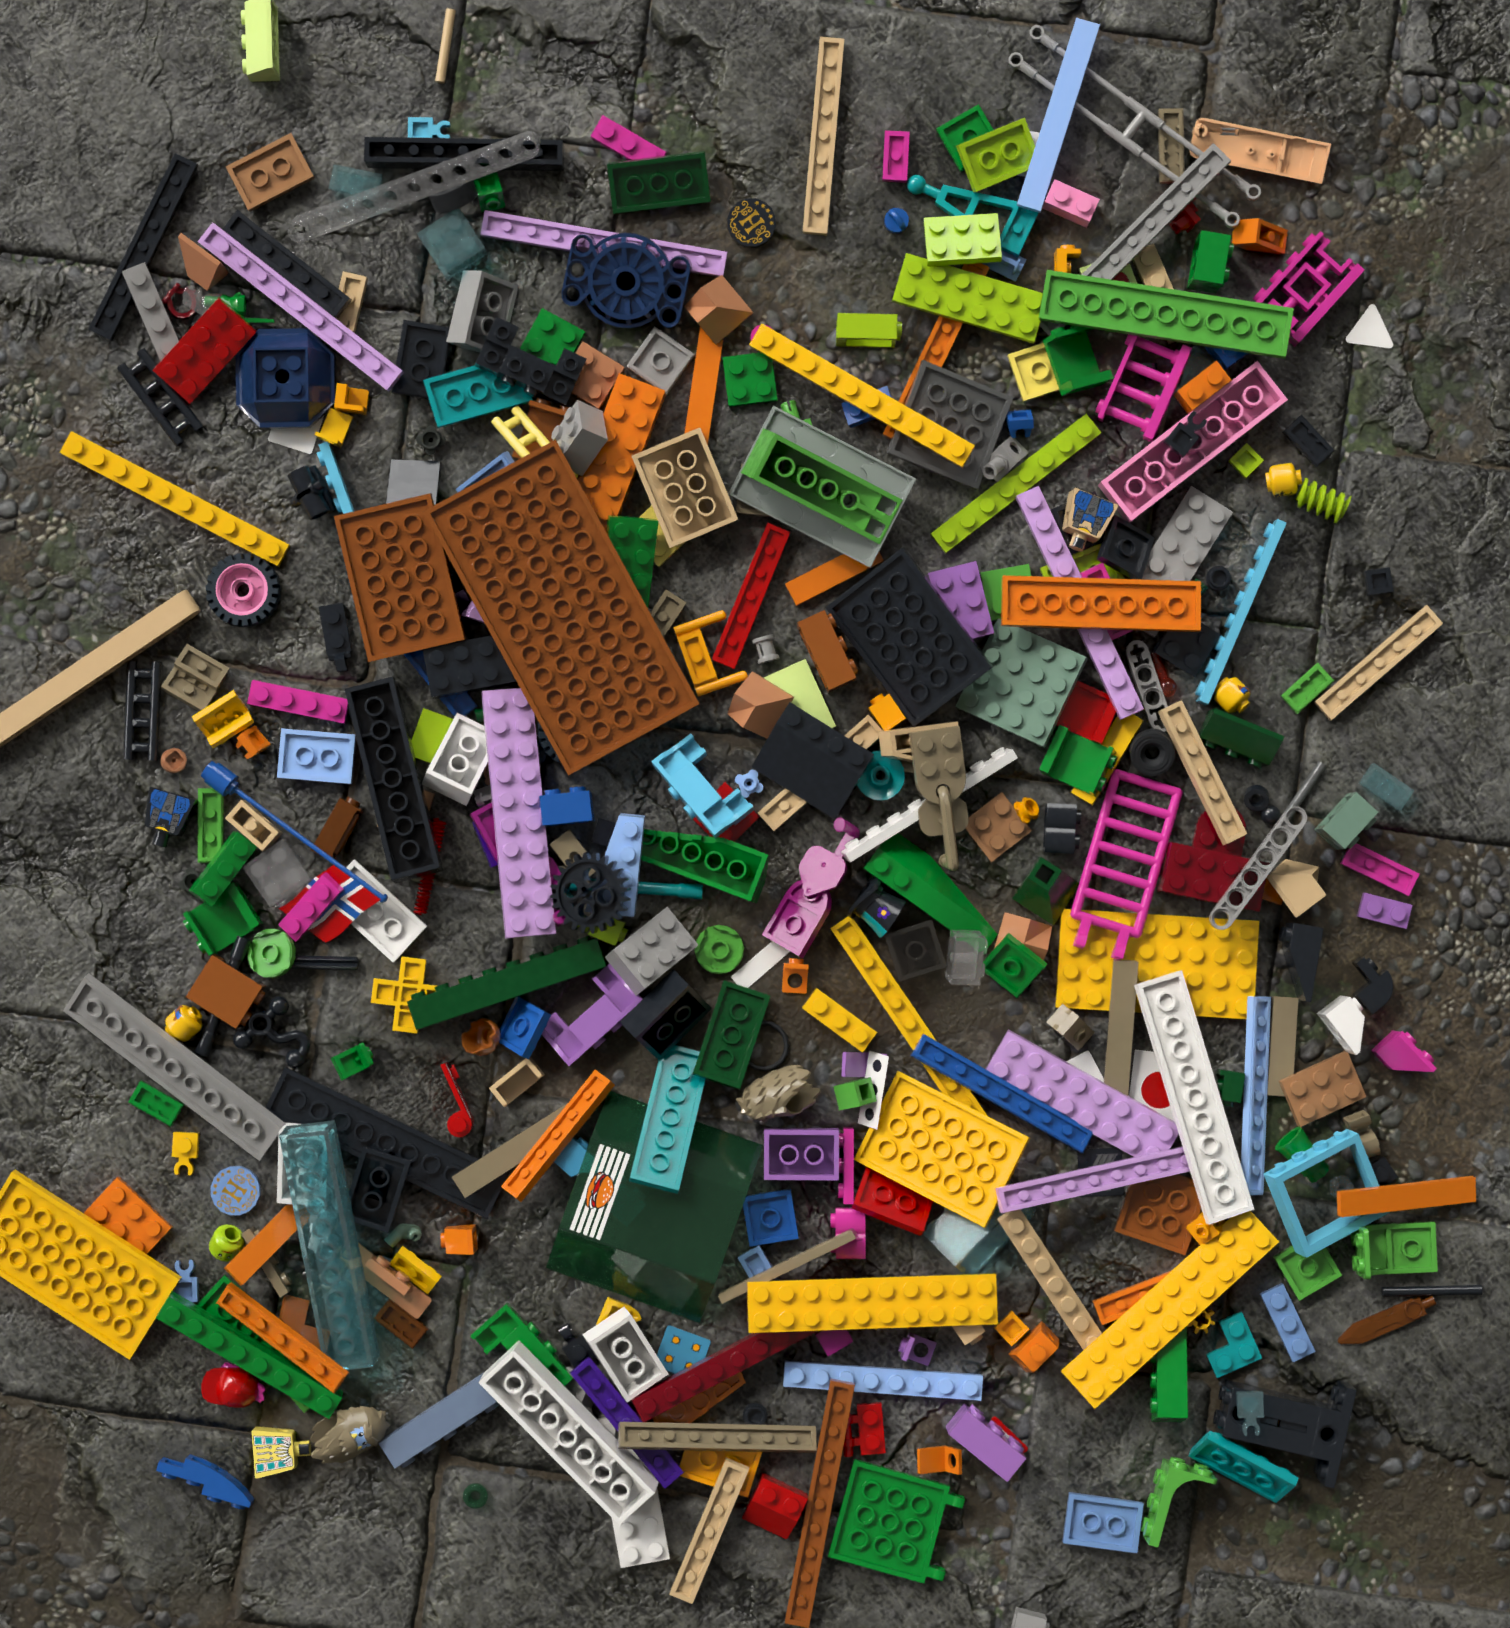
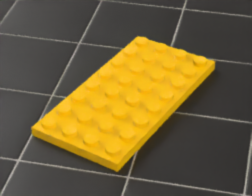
(1214, 962)
(79, 1266)

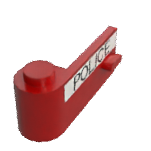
(462, 1121)

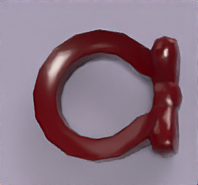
(167, 299)

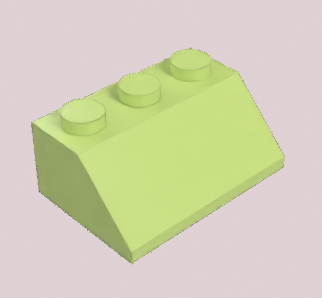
(261, 40)

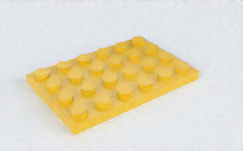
(942, 1149)

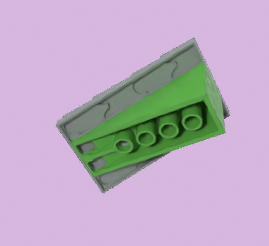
(822, 486)

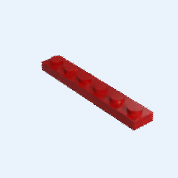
(751, 596)

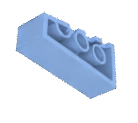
(626, 849)

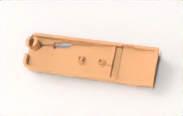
(1263, 149)

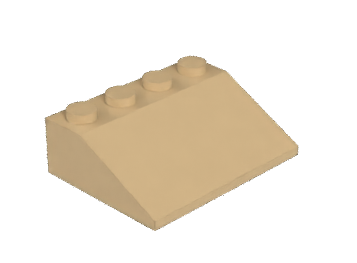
(684, 487)

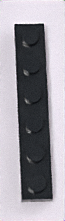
(287, 264)

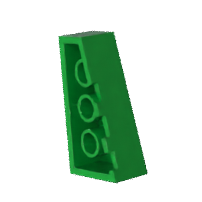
(1169, 1381)

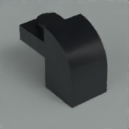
(1378, 986)

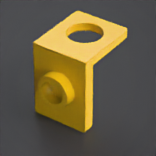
(335, 427)

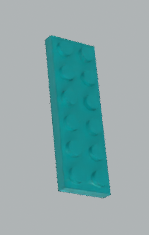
(668, 1122)

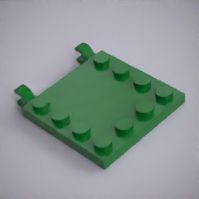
(891, 1521)

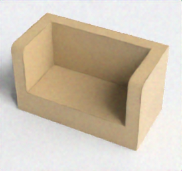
(516, 1081)

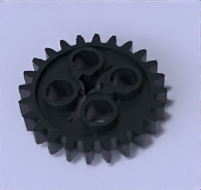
(578, 874)

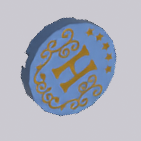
(235, 1190)

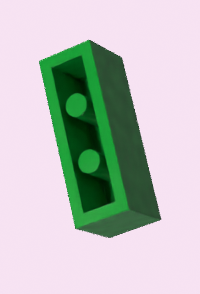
(222, 868)

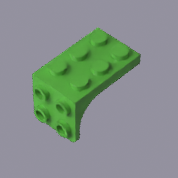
(1394, 1248)
(1167, 1480)

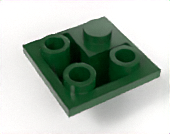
(1046, 890)

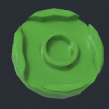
(719, 949)
(271, 953)

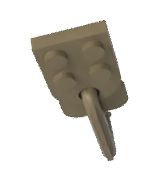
(938, 761)

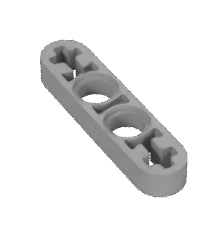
(1145, 687)

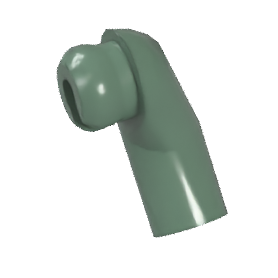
(403, 1231)

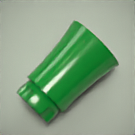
(1297, 1141)

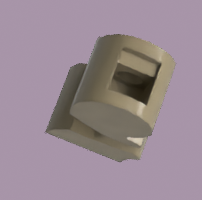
(1359, 1123)

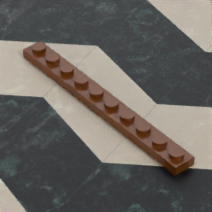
(819, 1503)

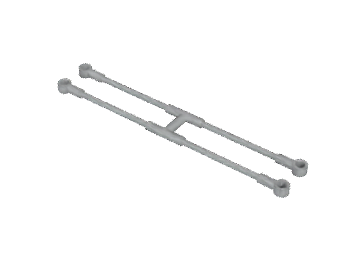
(1125, 137)

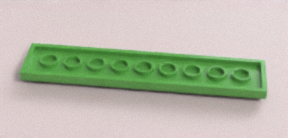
(1166, 314)

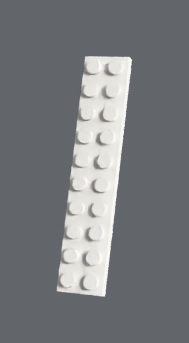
(1194, 1097)

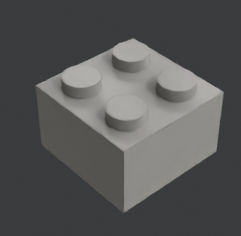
(581, 435)

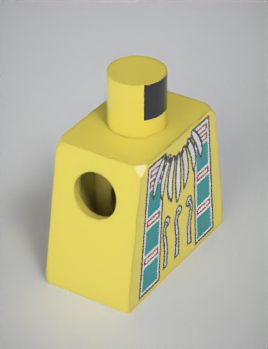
(276, 1450)

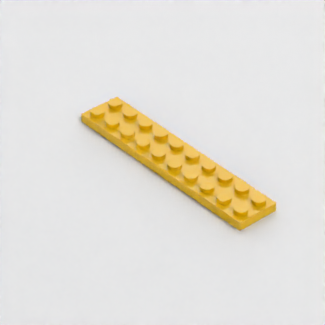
(872, 1303)
(1169, 1308)

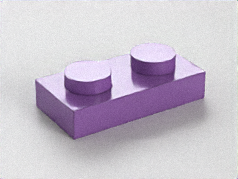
(1384, 910)

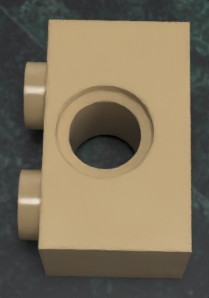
(253, 825)

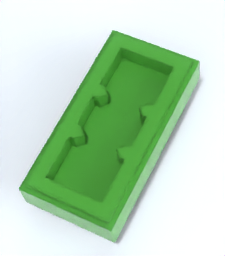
(1307, 688)

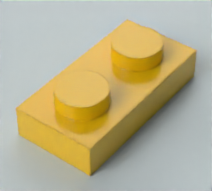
(419, 1272)

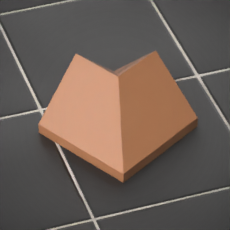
(200, 264)
(718, 309)
(758, 704)
(1029, 932)

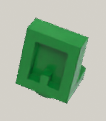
(489, 192)

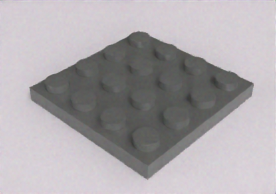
(960, 407)

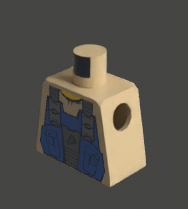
(1086, 517)

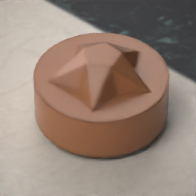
(173, 760)

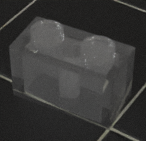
(965, 957)

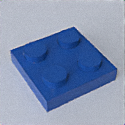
(523, 1027)
(770, 1217)

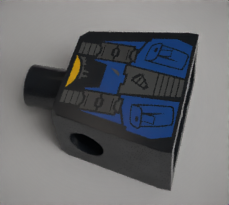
(168, 814)

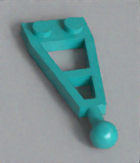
(1016, 228)

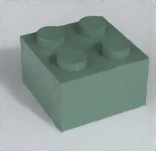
(1347, 821)

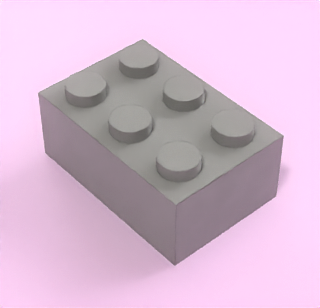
(651, 951)

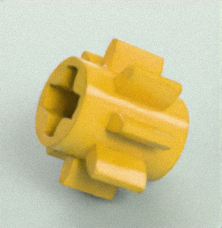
(1203, 1324)

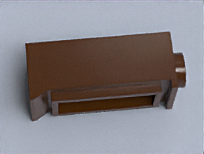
(338, 826)

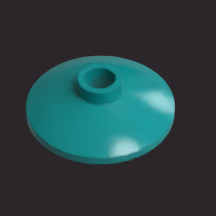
(885, 788)

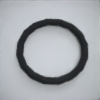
(785, 1052)

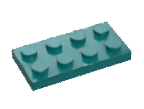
(470, 395)
(1243, 1466)

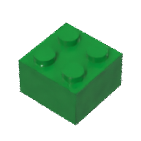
(1209, 261)

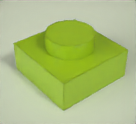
(1245, 460)

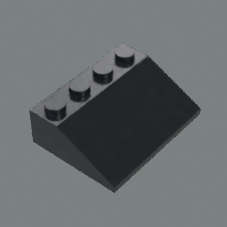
(812, 760)

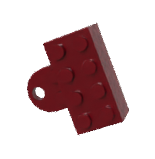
(1208, 867)

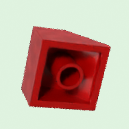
(775, 1506)

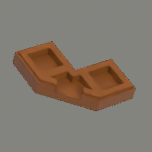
(294, 1314)

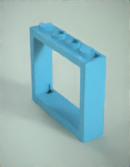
(1303, 1160)

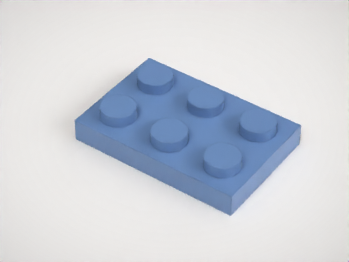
(1102, 1522)

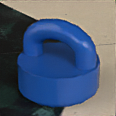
(896, 220)

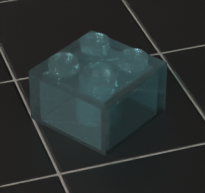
(452, 243)

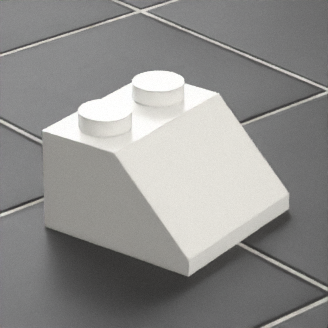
(1345, 1022)

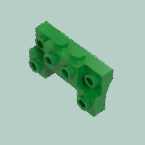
(508, 1328)

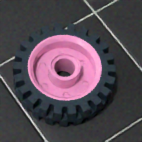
(224, 585)

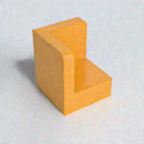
(351, 399)

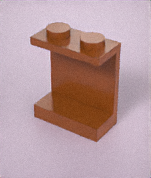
(545, 419)
(226, 992)

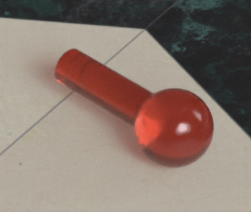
(1167, 684)

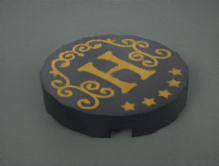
(751, 223)

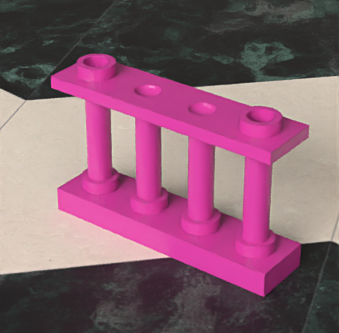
(1158, 403)

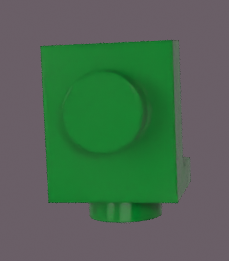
(352, 1061)

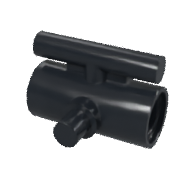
(311, 492)

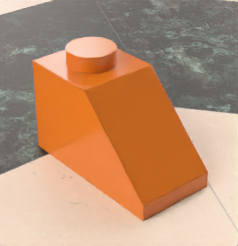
(1259, 236)
(460, 1239)

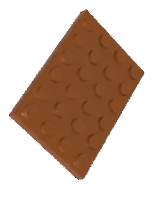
(399, 578)

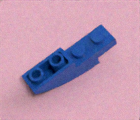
(217, 1482)

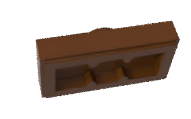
(401, 1323)

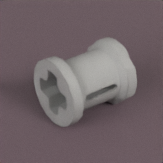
(765, 649)

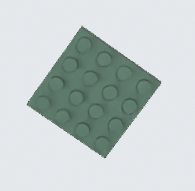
(1026, 684)

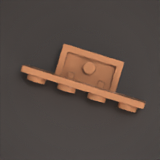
(393, 1283)

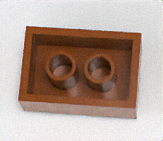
(827, 650)

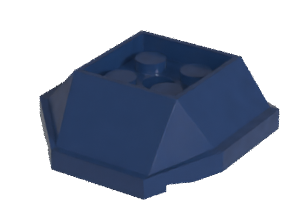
(307, 392)

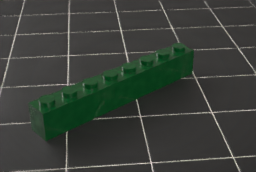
(505, 984)

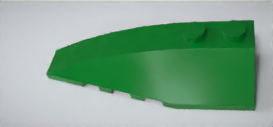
(708, 861)
(925, 885)

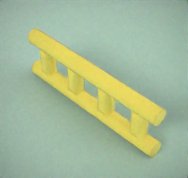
(519, 444)

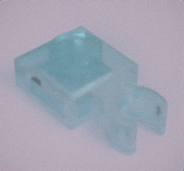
(1250, 1407)

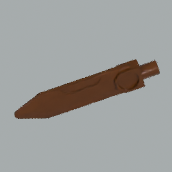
(1386, 1320)

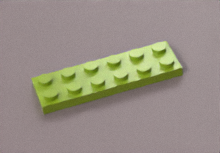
(969, 298)

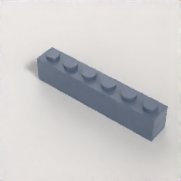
(437, 1422)

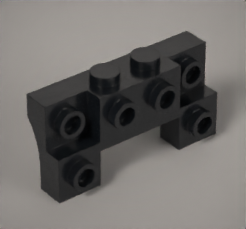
(527, 370)

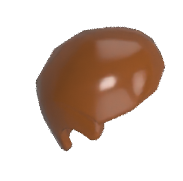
(481, 1038)

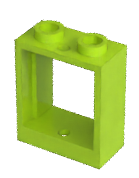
(867, 330)

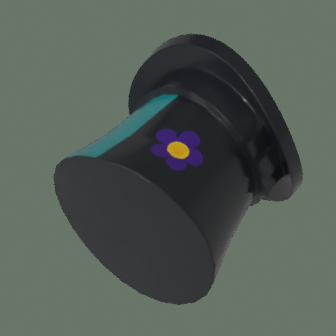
(876, 907)

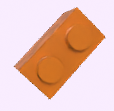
(1202, 387)

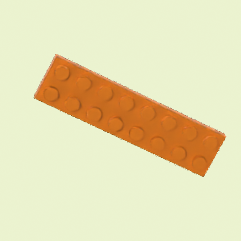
(1101, 603)

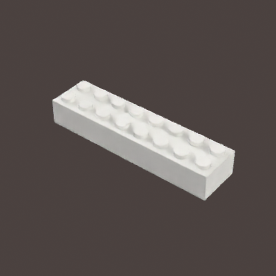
(569, 1432)

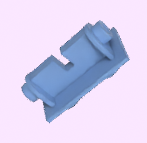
(1008, 267)

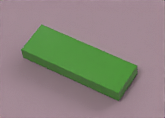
(210, 823)

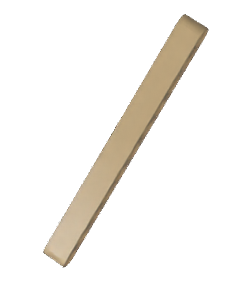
(96, 665)

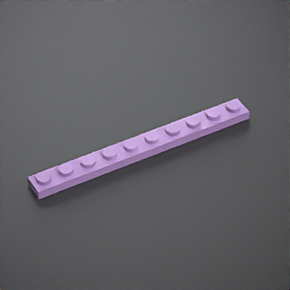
(560, 237)
(300, 307)
(1095, 640)
(1091, 1179)

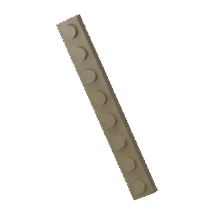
(717, 1437)

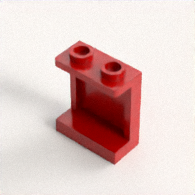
(1088, 713)

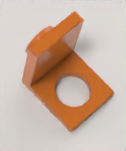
(795, 966)
(938, 1460)

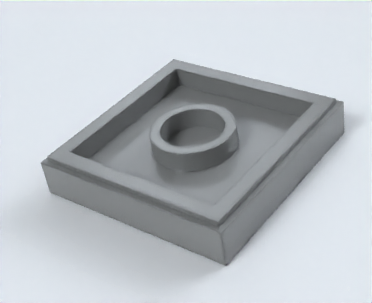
(660, 360)

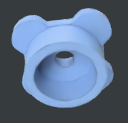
(742, 780)

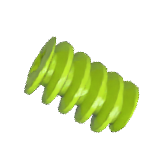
(1322, 500)

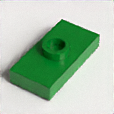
(156, 1103)

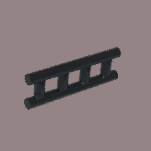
(160, 412)
(152, 699)

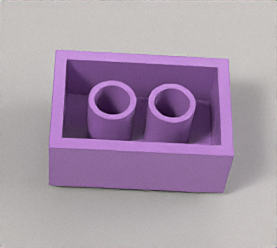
(965, 596)
(801, 1154)
(986, 1441)

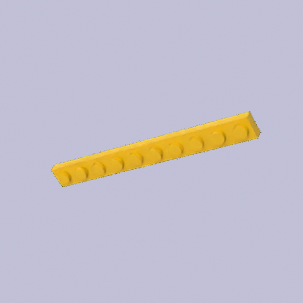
(862, 395)
(174, 499)
(895, 1002)

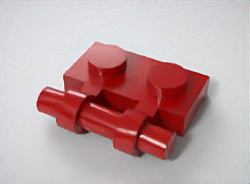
(870, 1430)

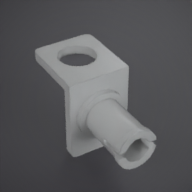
(1003, 459)

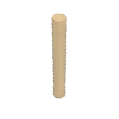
(445, 46)

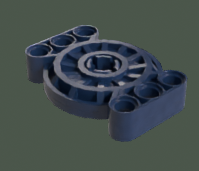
(650, 276)

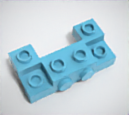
(690, 786)

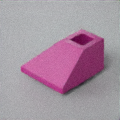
(1399, 1052)

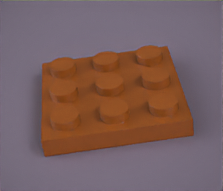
(1160, 1212)

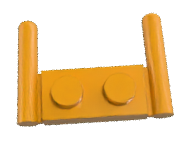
(698, 658)

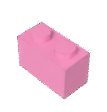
(1070, 203)

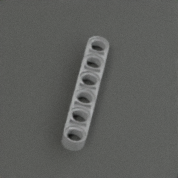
(1261, 870)

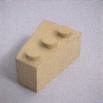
(896, 742)

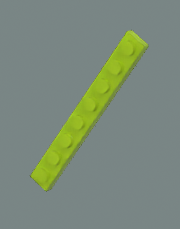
(1015, 483)

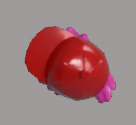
(231, 1387)

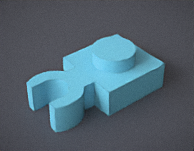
(424, 128)

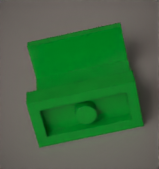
(1074, 360)
(1078, 761)
(221, 923)

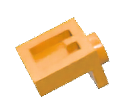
(1061, 255)
(1204, 1232)

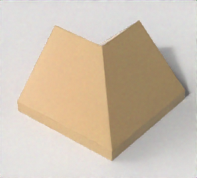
(1297, 885)

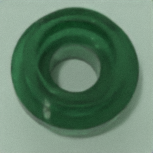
(475, 1503)

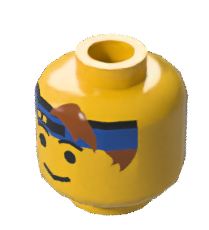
(1232, 695)
(183, 1023)

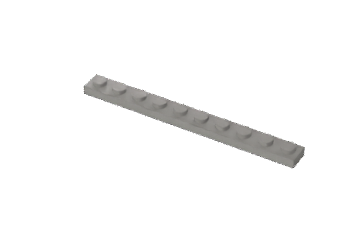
(1155, 219)

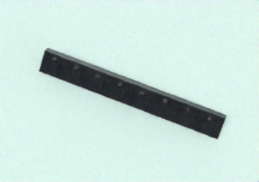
(144, 244)

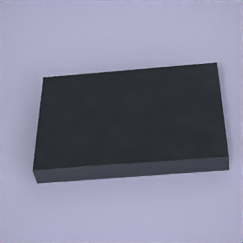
(420, 356)

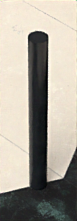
(1431, 1290)

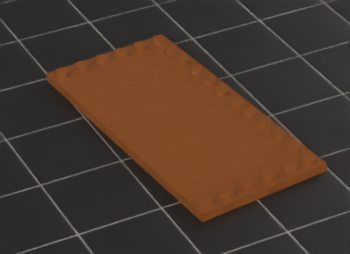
(561, 607)

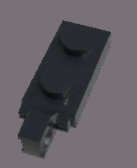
(336, 634)

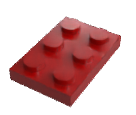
(891, 1202)

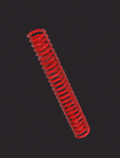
(428, 878)

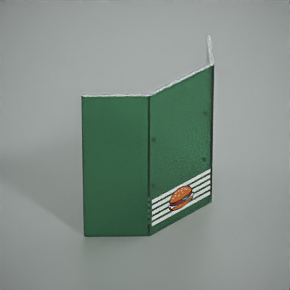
(648, 1239)

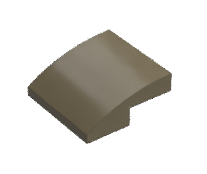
(195, 678)

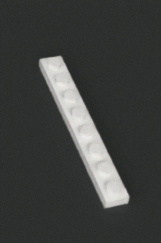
(898, 821)

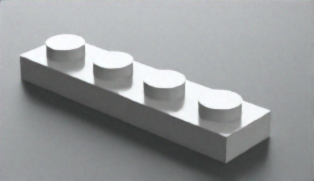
(151, 309)

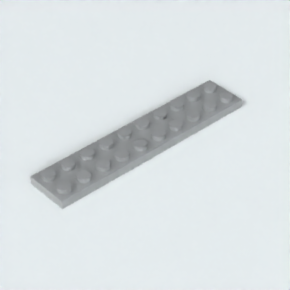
(174, 1067)

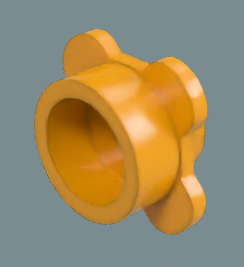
(1027, 809)

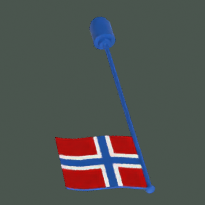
(351, 901)

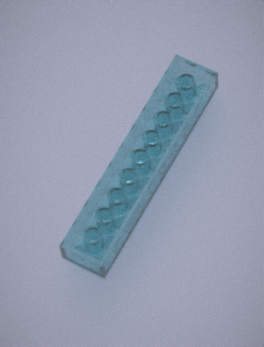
(329, 1244)

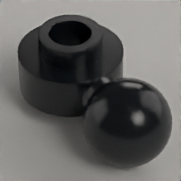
(1269, 813)

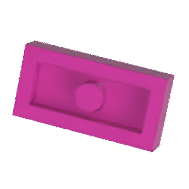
(895, 156)

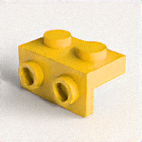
(223, 719)

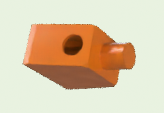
(1035, 1348)

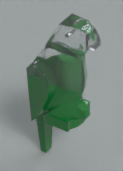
(200, 303)

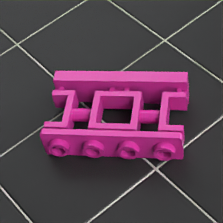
(1321, 300)

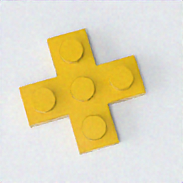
(398, 992)

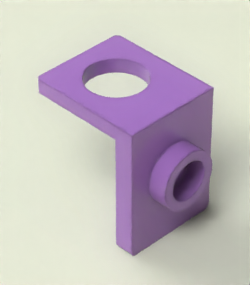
(855, 1064)
(907, 1346)

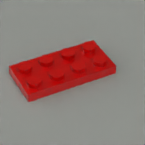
(204, 350)

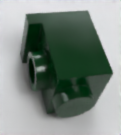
(1230, 1086)

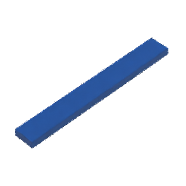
(1002, 1093)

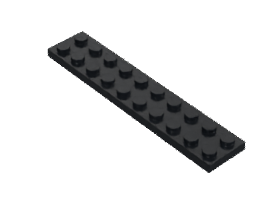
(358, 1125)

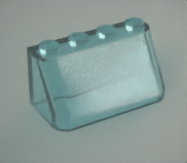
(967, 1243)

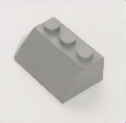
(476, 307)

